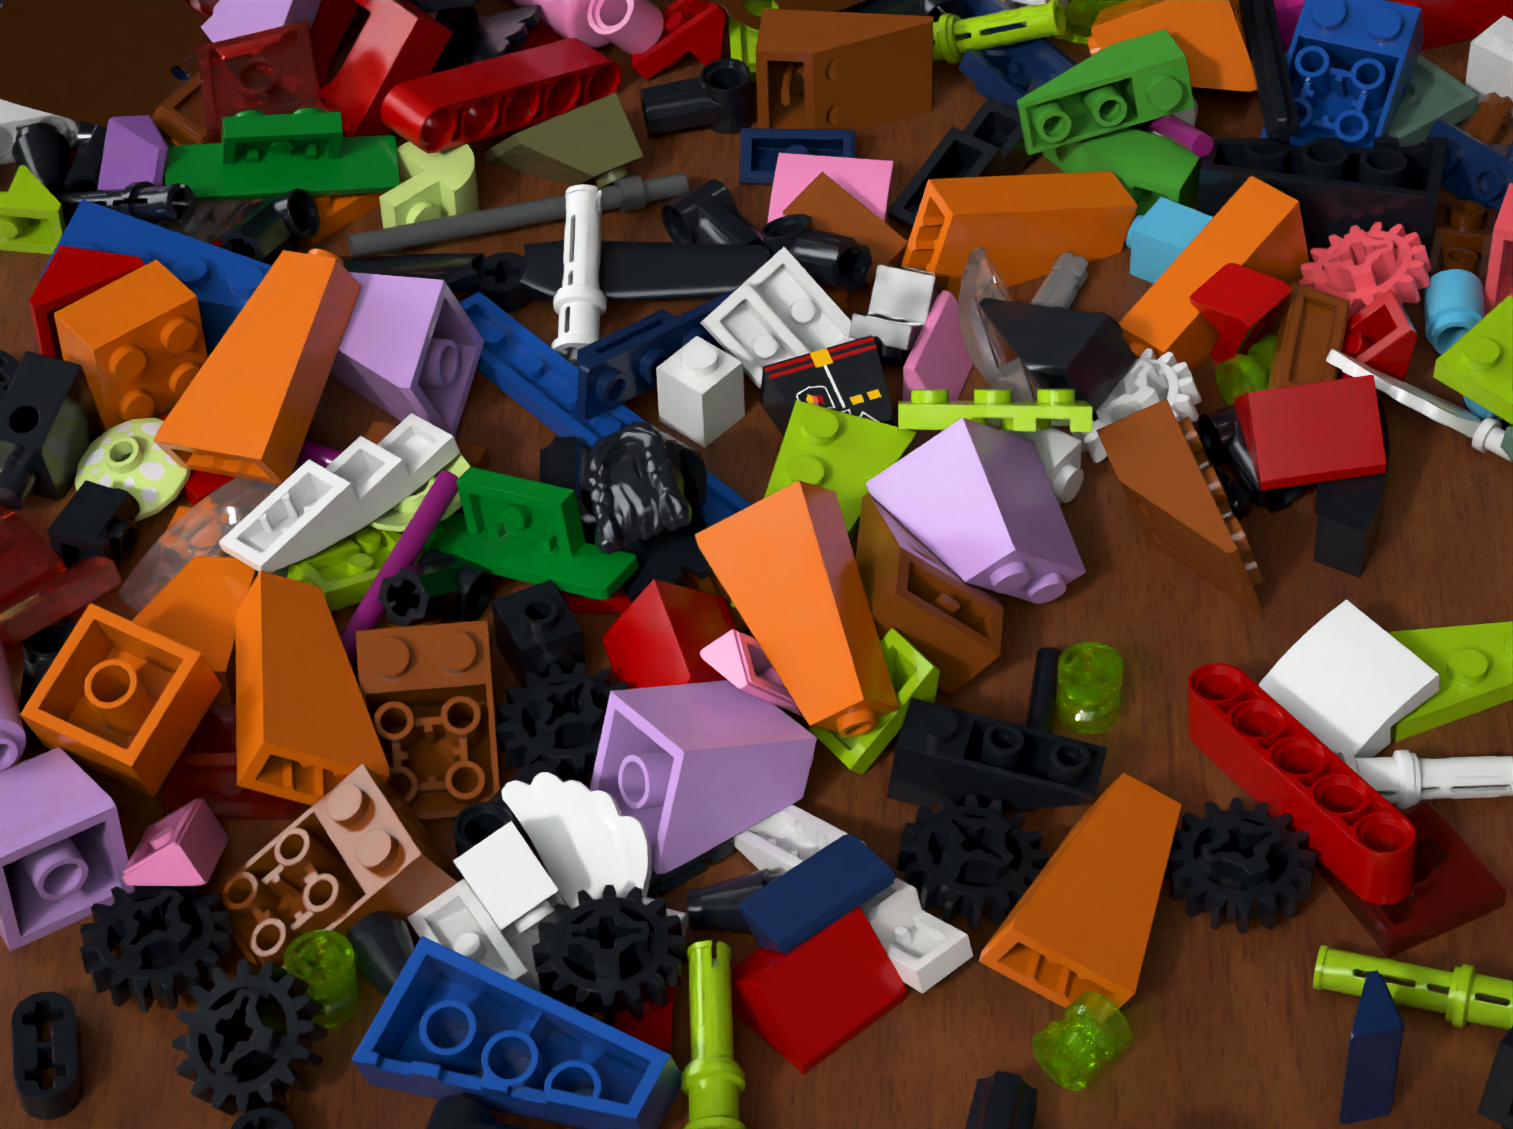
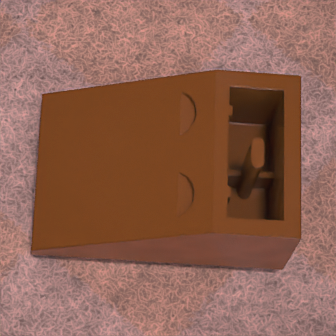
(842, 69)
(1181, 499)
(925, 600)
(433, 712)
(333, 867)

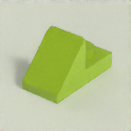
(29, 216)
(911, 677)

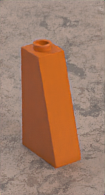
(1018, 222)
(1253, 229)
(266, 374)
(805, 604)
(297, 695)
(1093, 901)

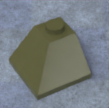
(573, 146)

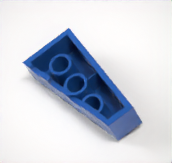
(212, 273)
(510, 1049)

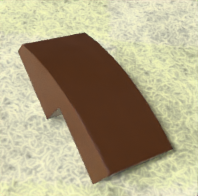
(1462, 238)

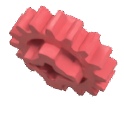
(1369, 265)

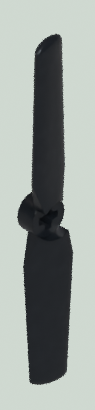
(625, 272)

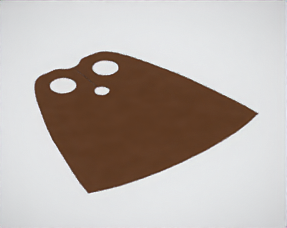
(96, 55)

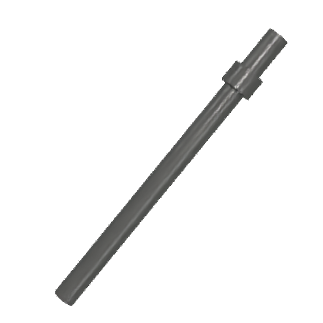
(627, 194)

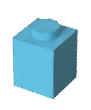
(1162, 237)

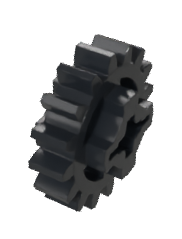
(564, 720)
(970, 859)
(1240, 865)
(155, 943)
(610, 954)
(257, 1070)

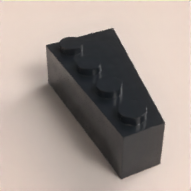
(1333, 182)

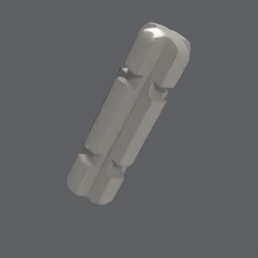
(1062, 282)

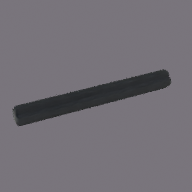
(1270, 69)

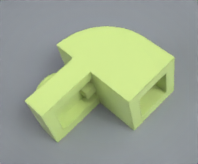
(431, 186)

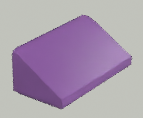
(132, 153)

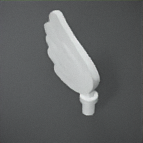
(1486, 434)
(583, 838)

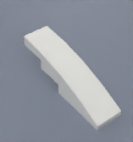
(333, 502)
(915, 941)

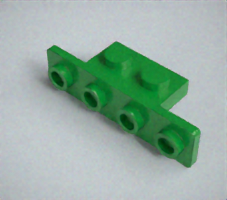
(284, 152)
(528, 535)

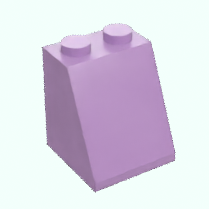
(409, 349)
(984, 511)
(699, 764)
(56, 847)

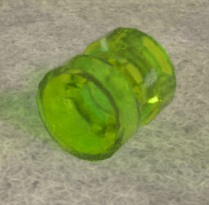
(1246, 372)
(1089, 687)
(329, 968)
(1077, 1045)

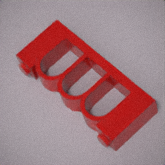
(392, 48)

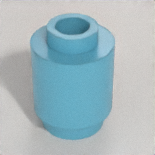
(1452, 307)

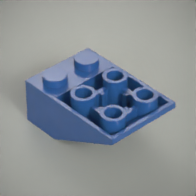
(1351, 68)

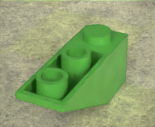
(1108, 92)
(1141, 161)

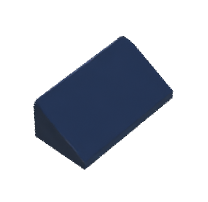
(762, 146)
(815, 894)
(1372, 1054)

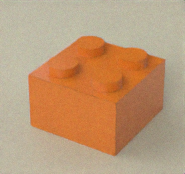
(135, 343)
(122, 699)

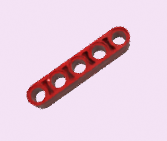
(498, 94)
(1296, 774)

